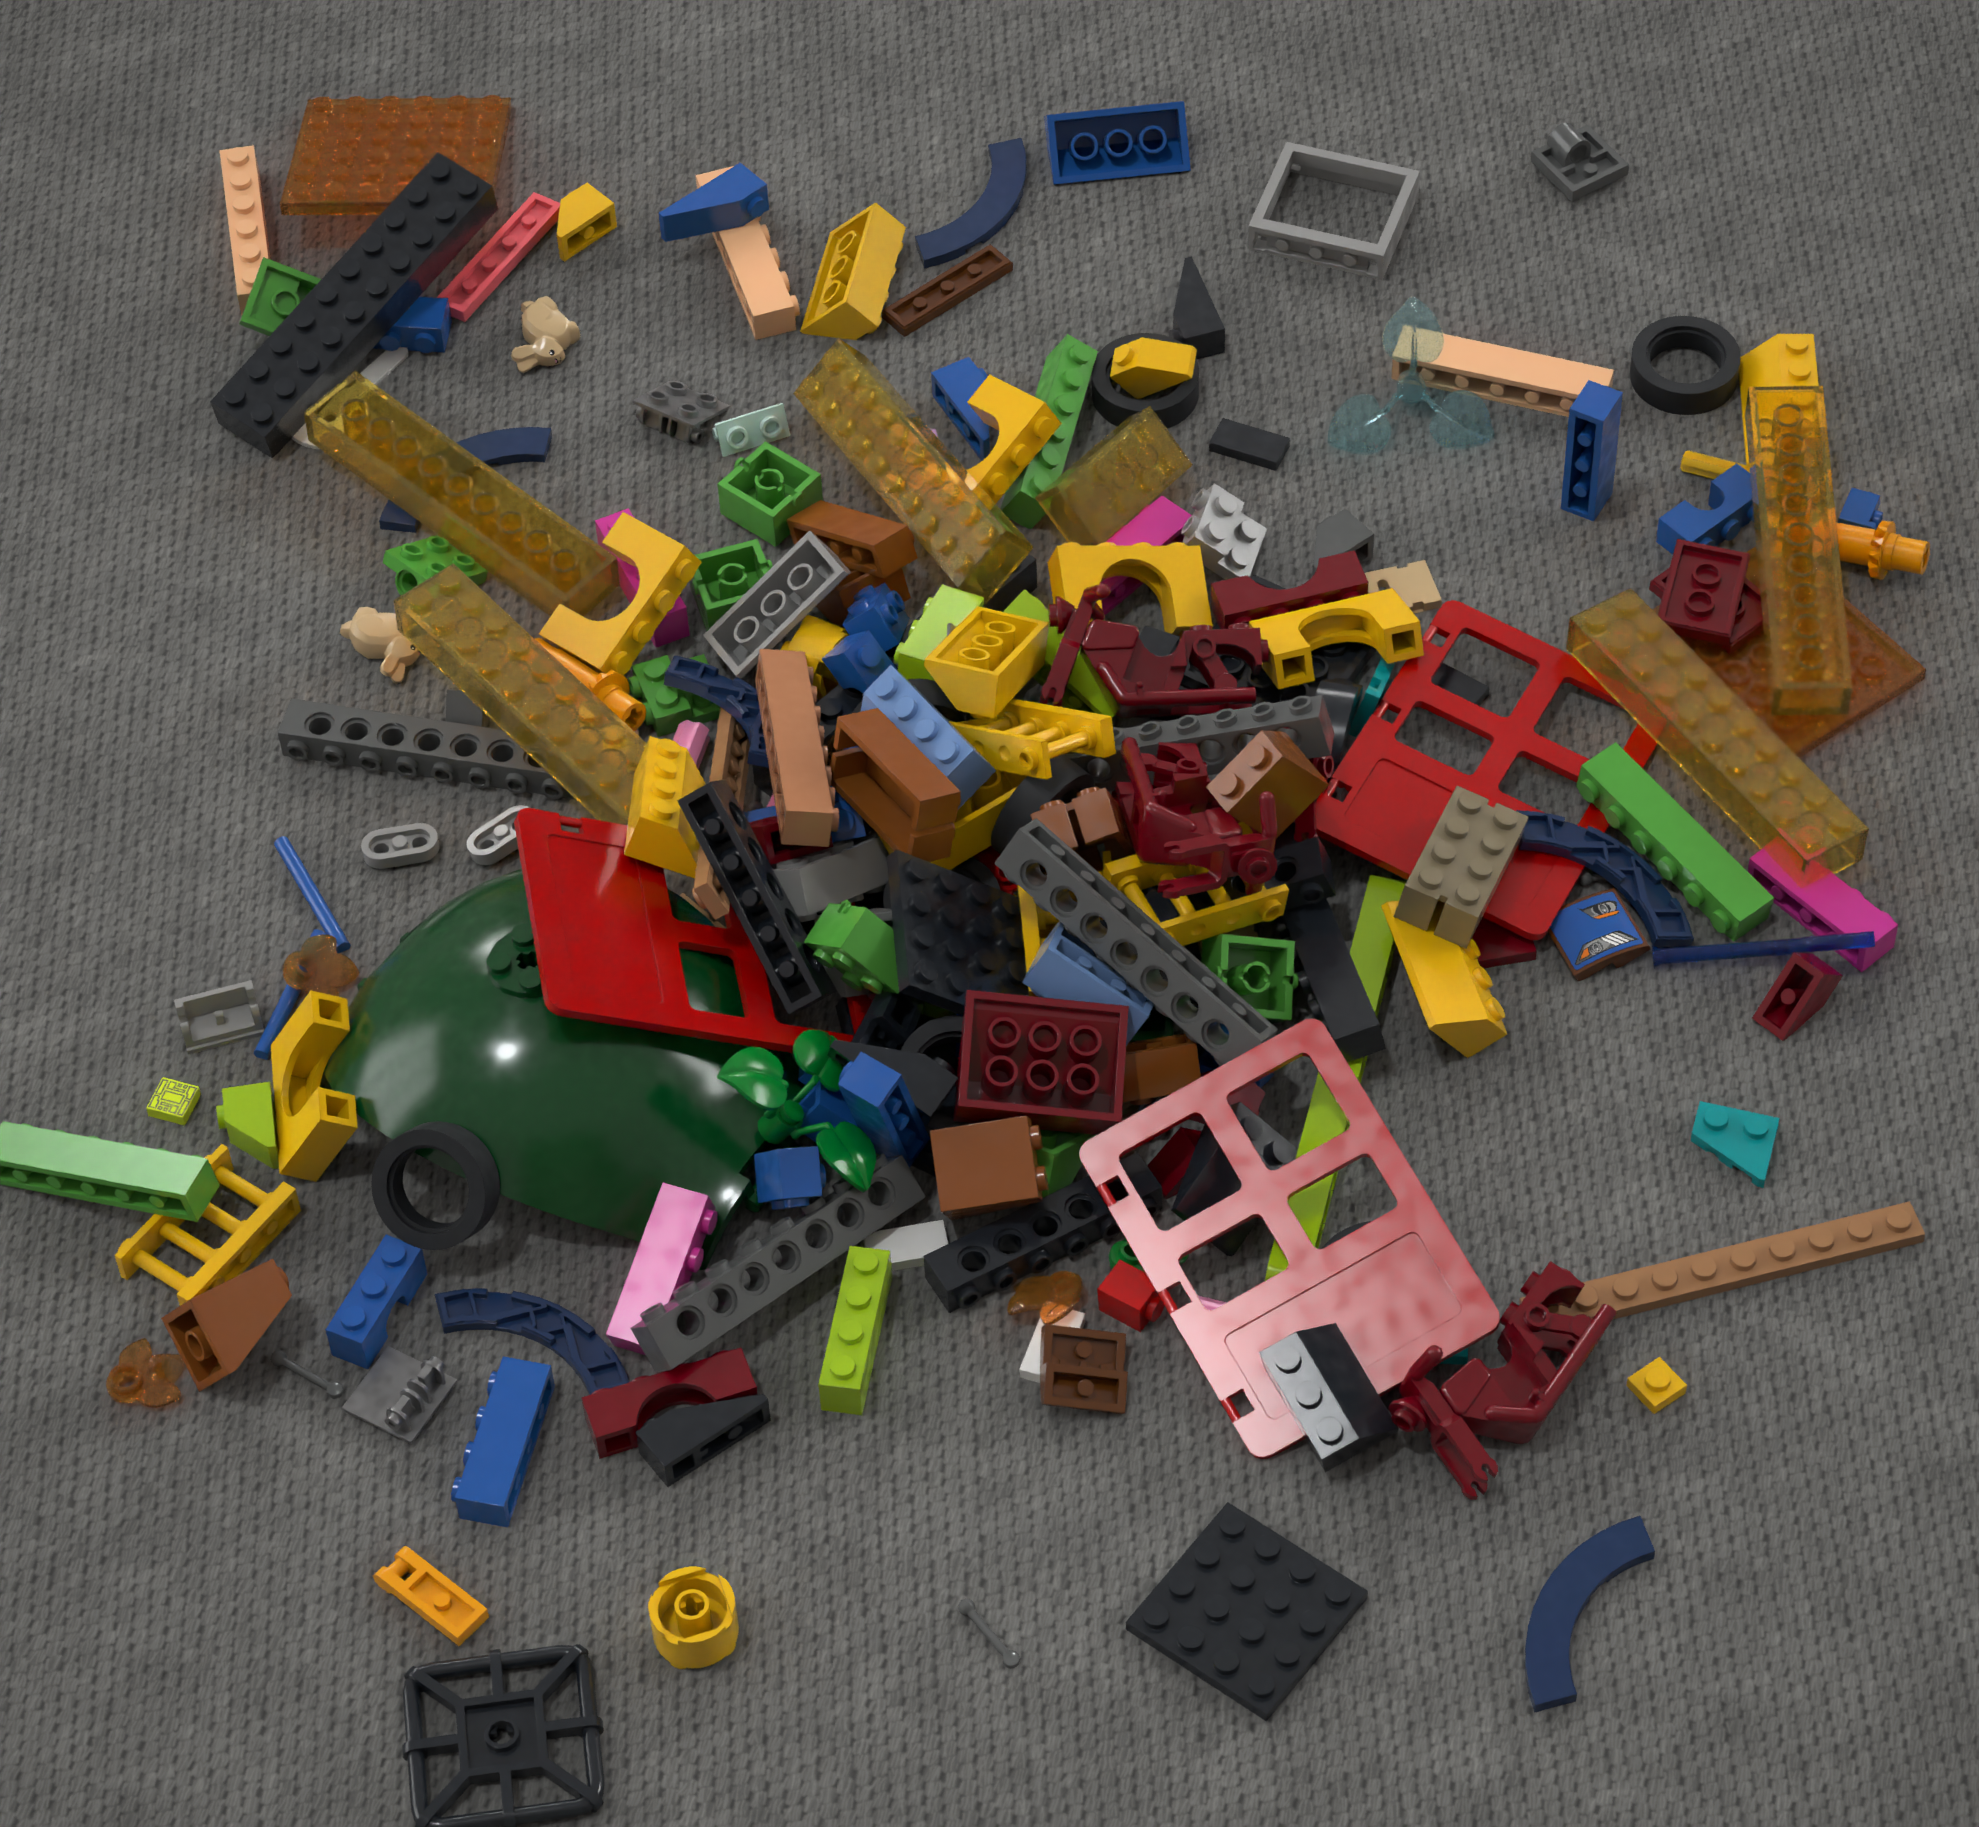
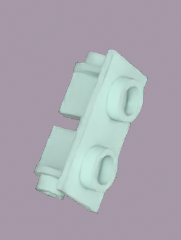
(751, 429)

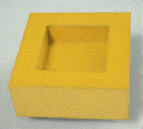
(1656, 1385)

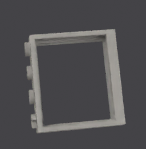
(1326, 248)

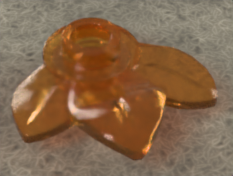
(324, 966)
(1050, 1295)
(150, 1373)

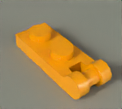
(432, 1595)

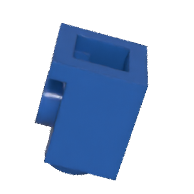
(1861, 509)

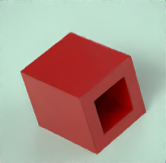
(1129, 1297)

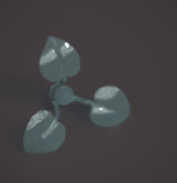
(1460, 422)

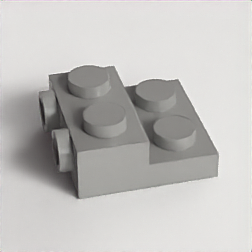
(1223, 532)

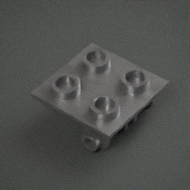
(678, 410)
(400, 1394)

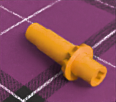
(1882, 549)
(610, 687)

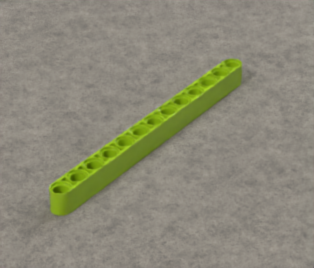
(1372, 956)

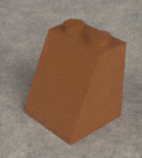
(1273, 765)
(988, 1167)
(227, 1321)

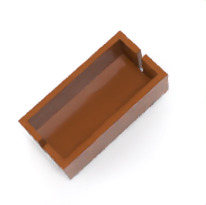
(894, 786)
(1088, 822)

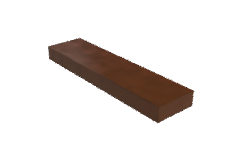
(947, 290)

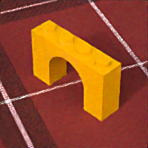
(1023, 430)
(1170, 571)
(1371, 619)
(616, 642)
(310, 1119)

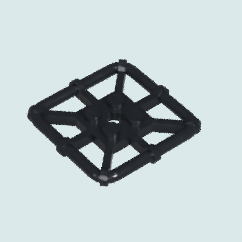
(522, 1756)

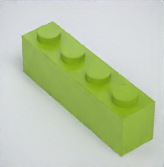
(1082, 690)
(855, 1330)

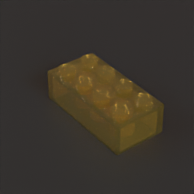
(1114, 480)

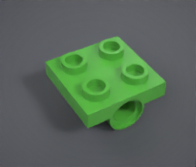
(425, 558)

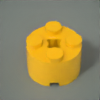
(816, 639)
(693, 1618)

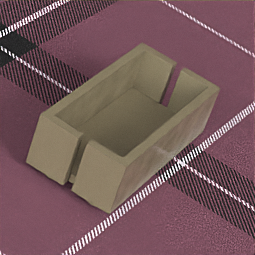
(1461, 866)

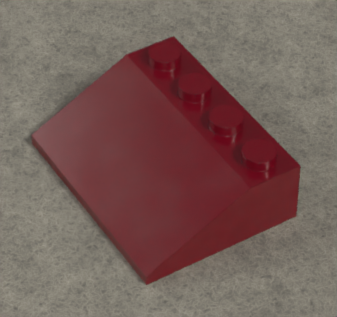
(1041, 1061)

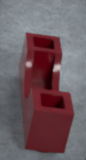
(1245, 600)
(620, 1411)

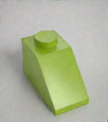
(251, 1120)

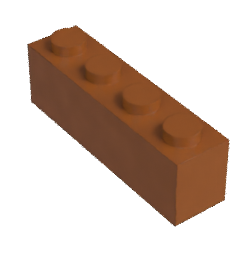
(857, 538)
(1159, 1067)

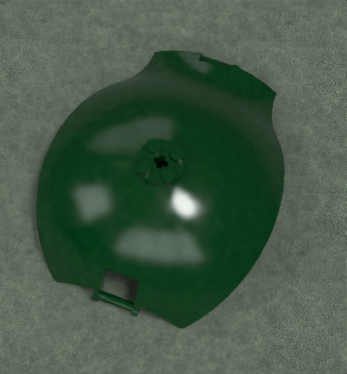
(568, 1107)

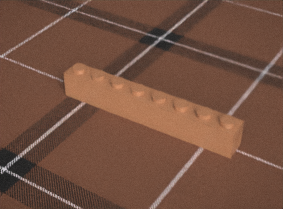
(795, 749)

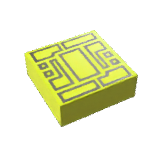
(173, 1101)

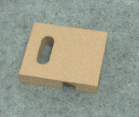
(1411, 583)

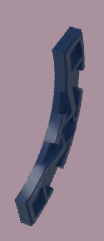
(987, 214)
(498, 447)
(732, 695)
(1619, 866)
(539, 1321)
(1565, 1598)

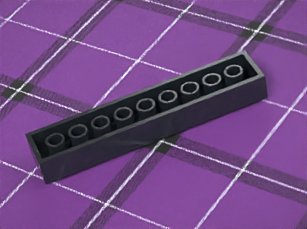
(355, 304)

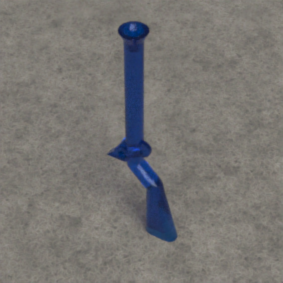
(1763, 948)

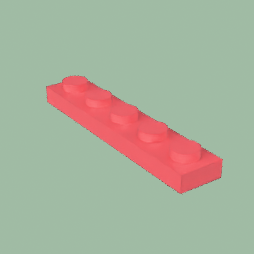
(500, 255)

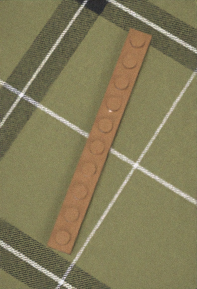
(731, 764)
(1749, 1262)

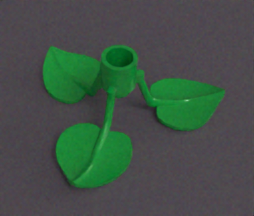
(759, 1079)

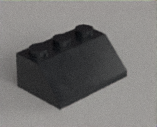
(1328, 1393)

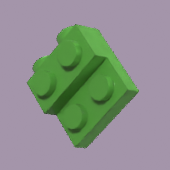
(275, 295)
(665, 704)

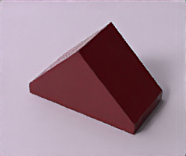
(1173, 1160)

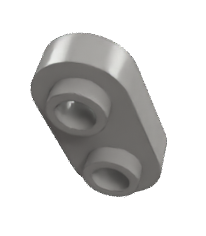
(495, 838)
(400, 845)

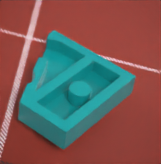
(1377, 688)
(1736, 1138)

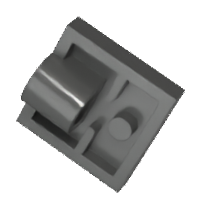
(1578, 161)

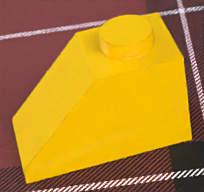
(583, 219)
(1151, 365)

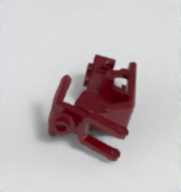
(1139, 681)
(1176, 830)
(1505, 1400)

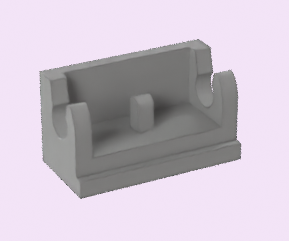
(219, 1017)

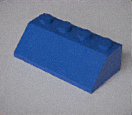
(1117, 142)

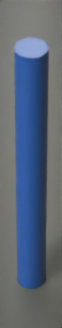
(311, 892)
(279, 1015)

